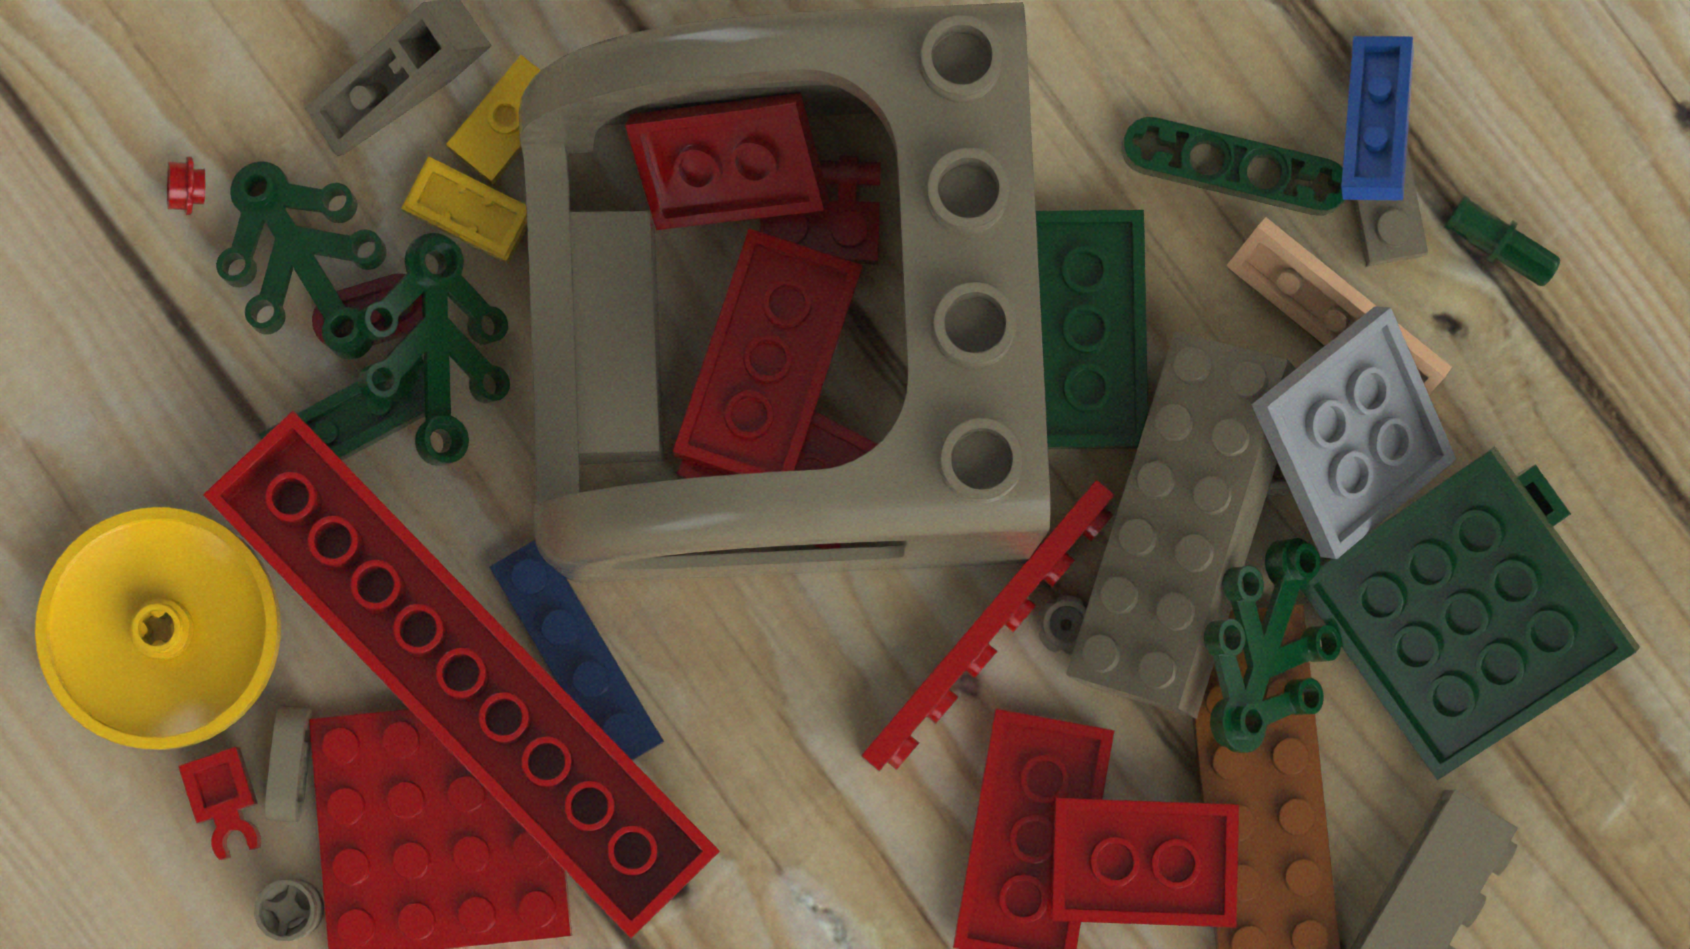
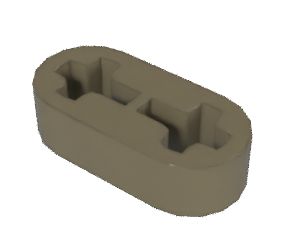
(288, 764)

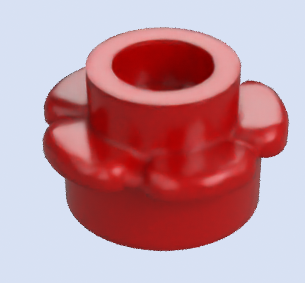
(185, 186)

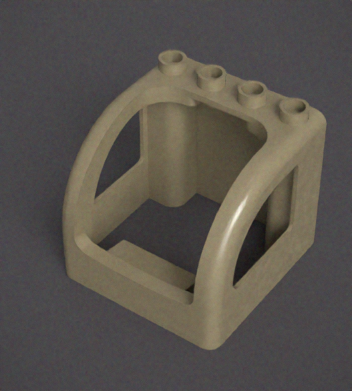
(970, 447)

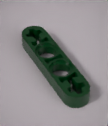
(1236, 156)

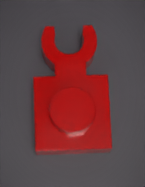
(219, 790)

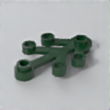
(296, 249)
(436, 339)
(1243, 714)

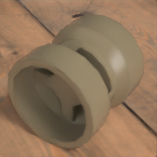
(278, 909)

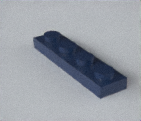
(575, 649)

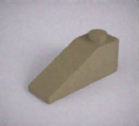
(398, 73)

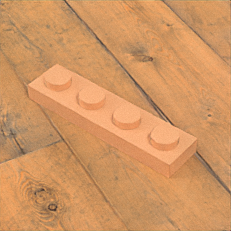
(1315, 293)

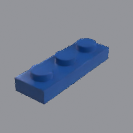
(1377, 118)

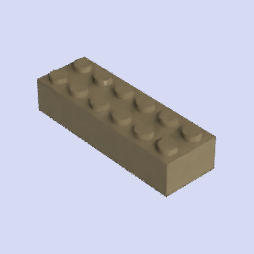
(1180, 527)

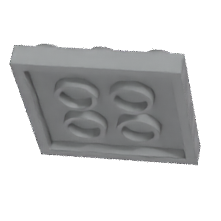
(1354, 432)

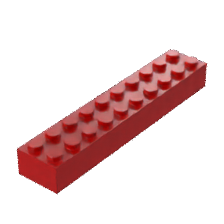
(461, 674)

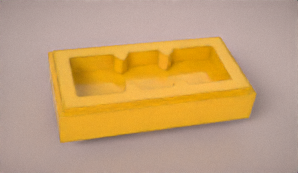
(491, 133)
(467, 210)

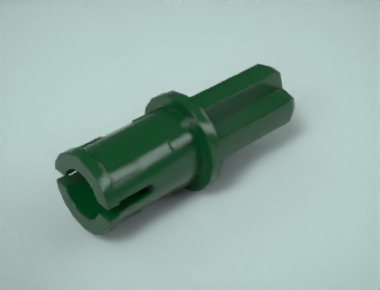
(1503, 242)

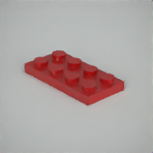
(767, 357)
(1012, 838)

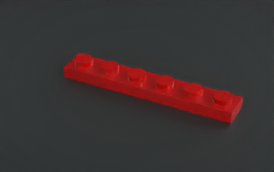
(1007, 609)

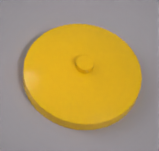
(158, 628)

